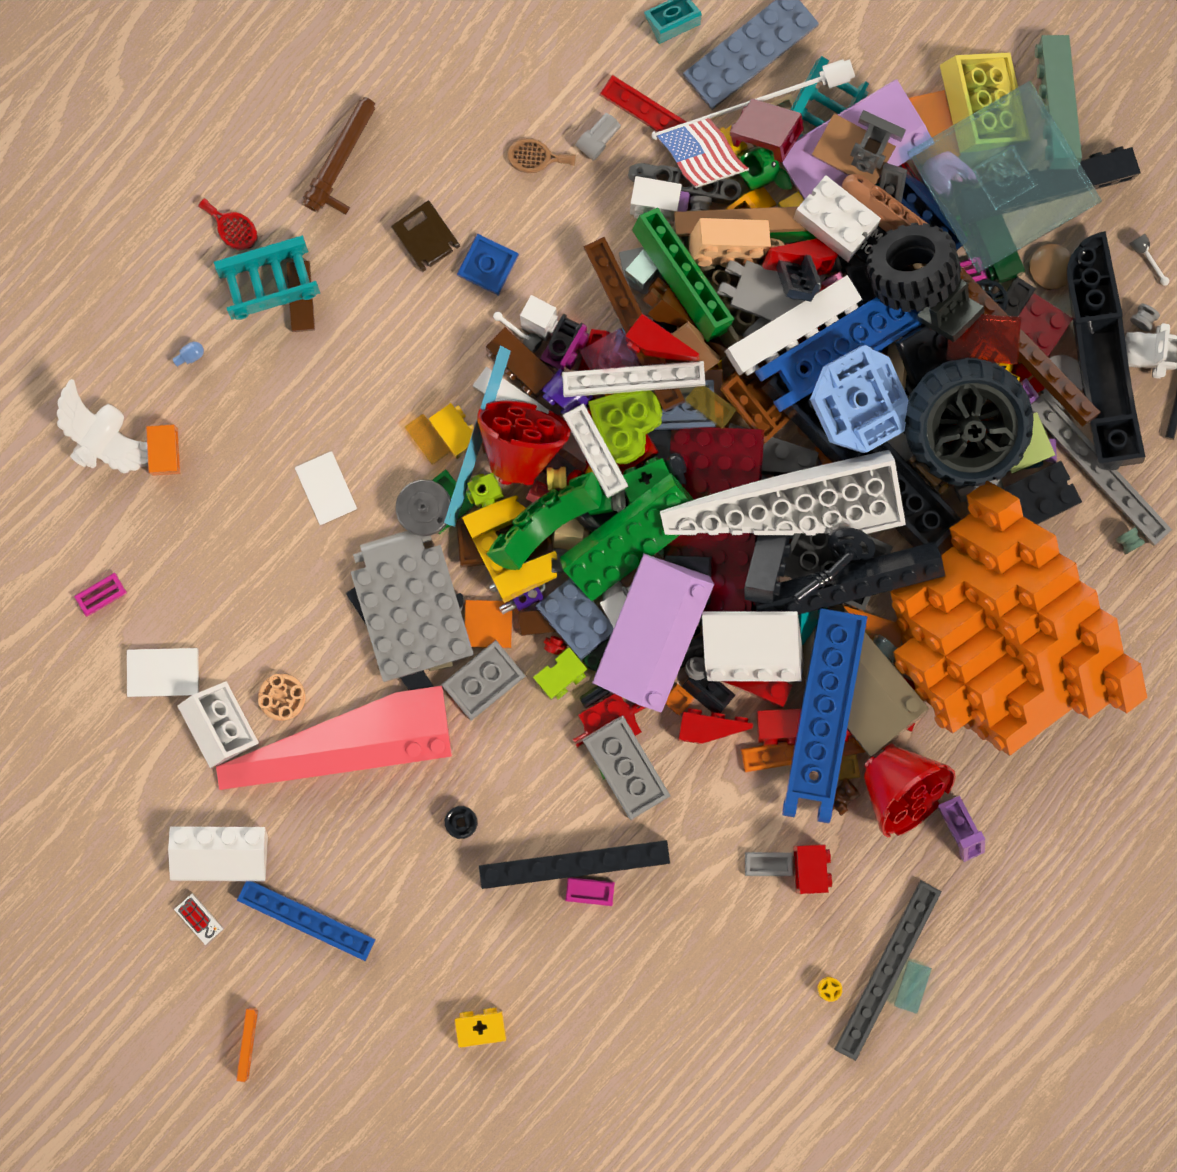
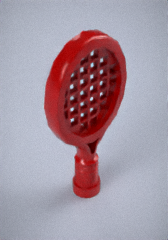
(211, 210)

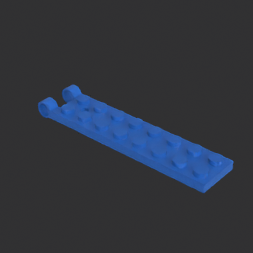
(868, 325)
(825, 711)

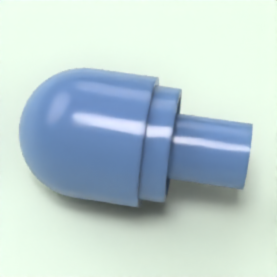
(189, 353)

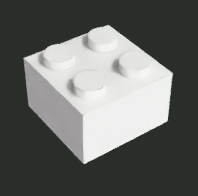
(655, 193)

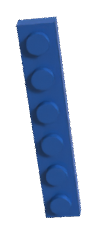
(306, 920)

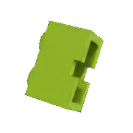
(559, 677)

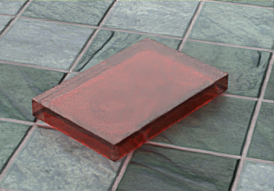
(989, 339)

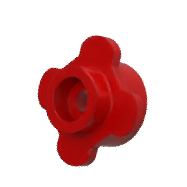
(554, 645)

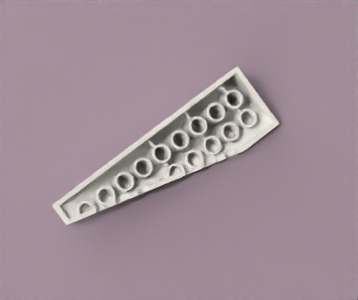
(810, 501)

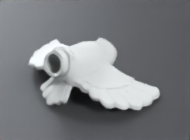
(98, 434)

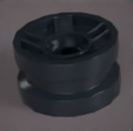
(470, 820)

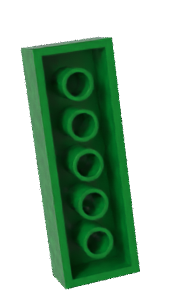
(621, 541)

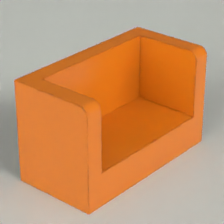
(163, 450)

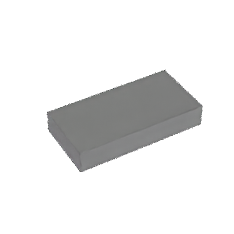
(768, 864)

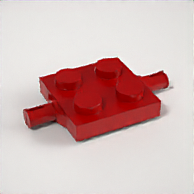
(604, 713)

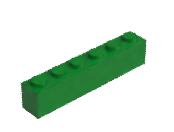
(682, 274)

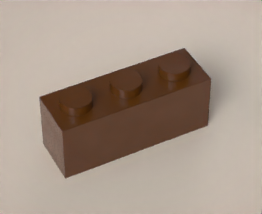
(521, 363)

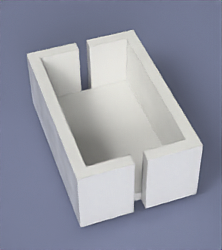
(836, 218)

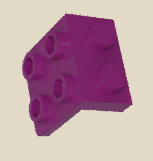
(570, 357)

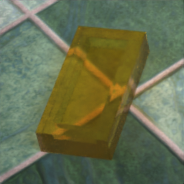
(711, 405)
(427, 439)

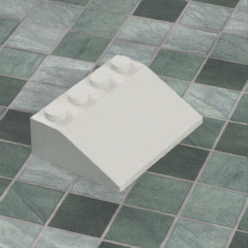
(752, 646)

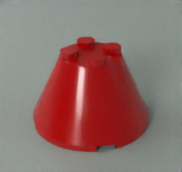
(520, 439)
(905, 788)

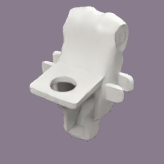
(1153, 350)

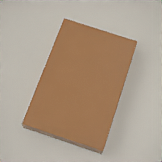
(837, 144)

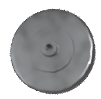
(423, 507)

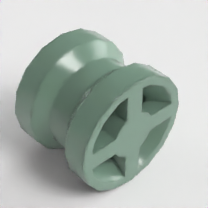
(1130, 541)

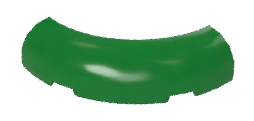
(544, 518)

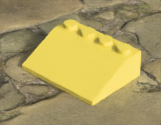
(976, 81)

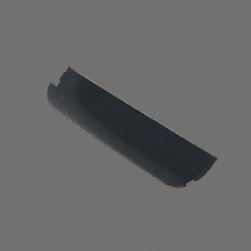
(1103, 354)

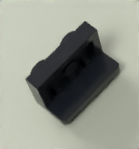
(799, 280)

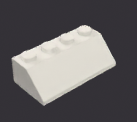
(217, 853)

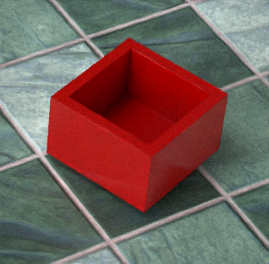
(811, 869)

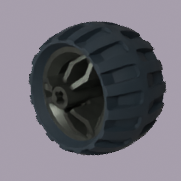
(1009, 433)

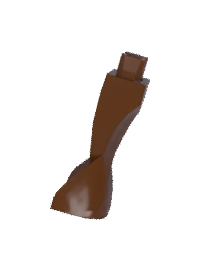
(668, 309)

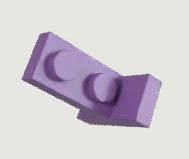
(969, 840)

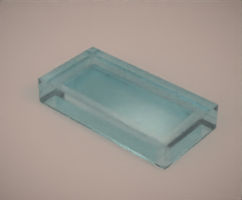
(912, 987)

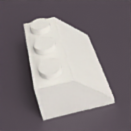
(217, 724)

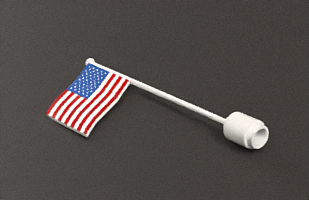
(703, 149)

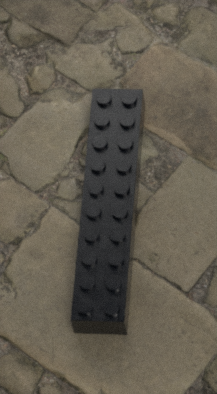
(925, 512)

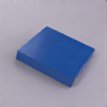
(487, 264)

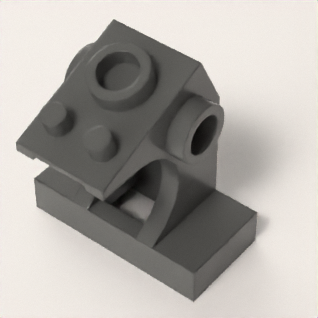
(880, 131)

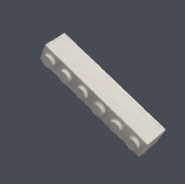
(793, 325)

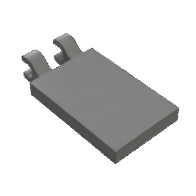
(757, 291)

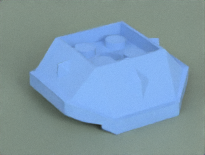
(880, 395)

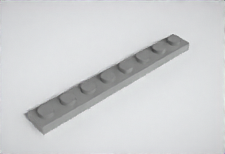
(1109, 481)

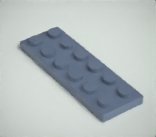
(750, 50)

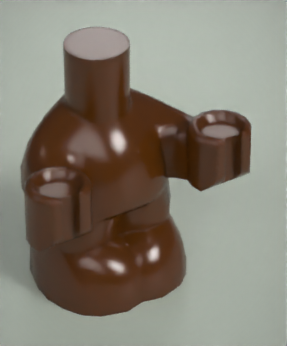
(844, 795)

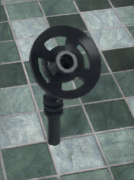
(850, 551)

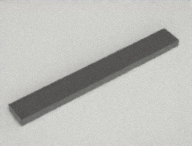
(887, 970)

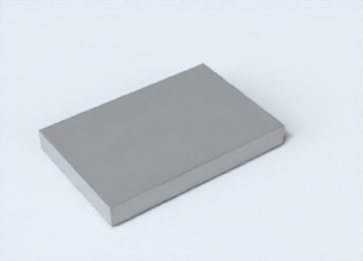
(483, 680)

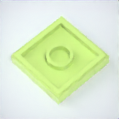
(1039, 447)

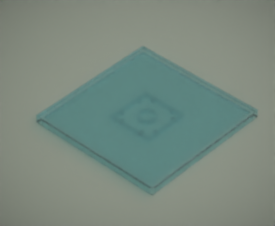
(1004, 176)

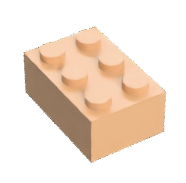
(729, 239)

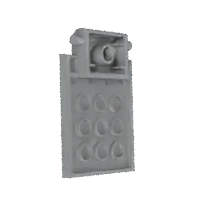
(409, 605)

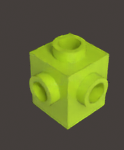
(480, 483)

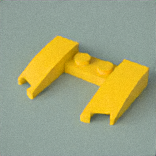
(482, 528)

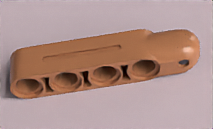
(880, 202)

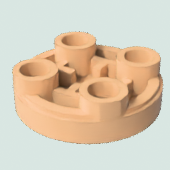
(281, 697)

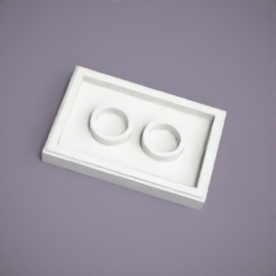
(162, 672)

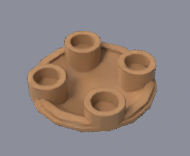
(1049, 266)

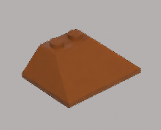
(753, 403)

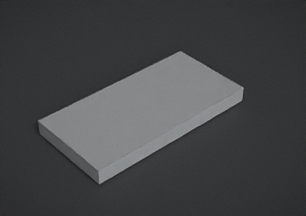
(626, 767)

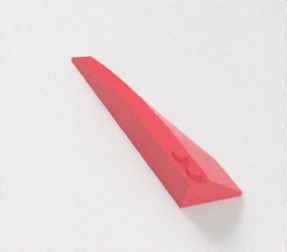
(380, 734)

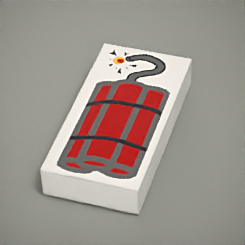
(199, 919)

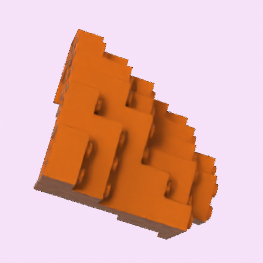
(1010, 631)

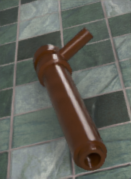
(322, 185)

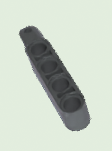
(675, 175)

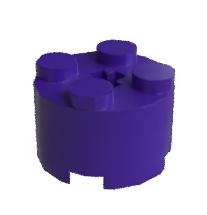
(554, 394)

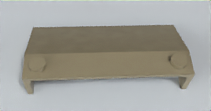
(881, 698)

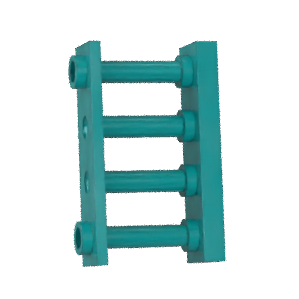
(811, 93)
(251, 261)

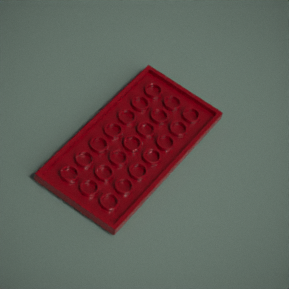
(714, 463)

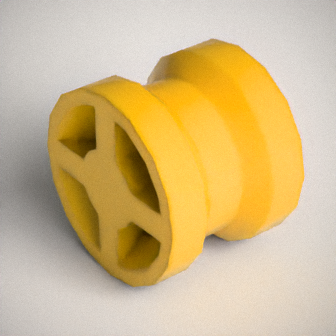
(835, 992)

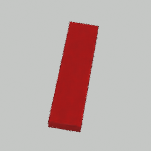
(639, 105)

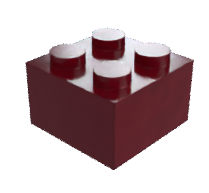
(1043, 323)

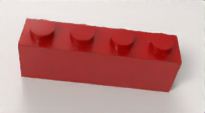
(780, 726)

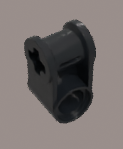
(564, 334)

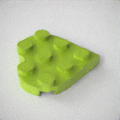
(625, 420)

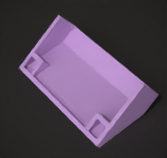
(887, 103)
(653, 632)

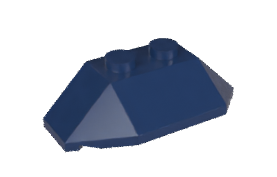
(921, 202)

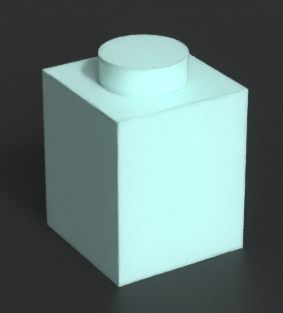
(641, 270)

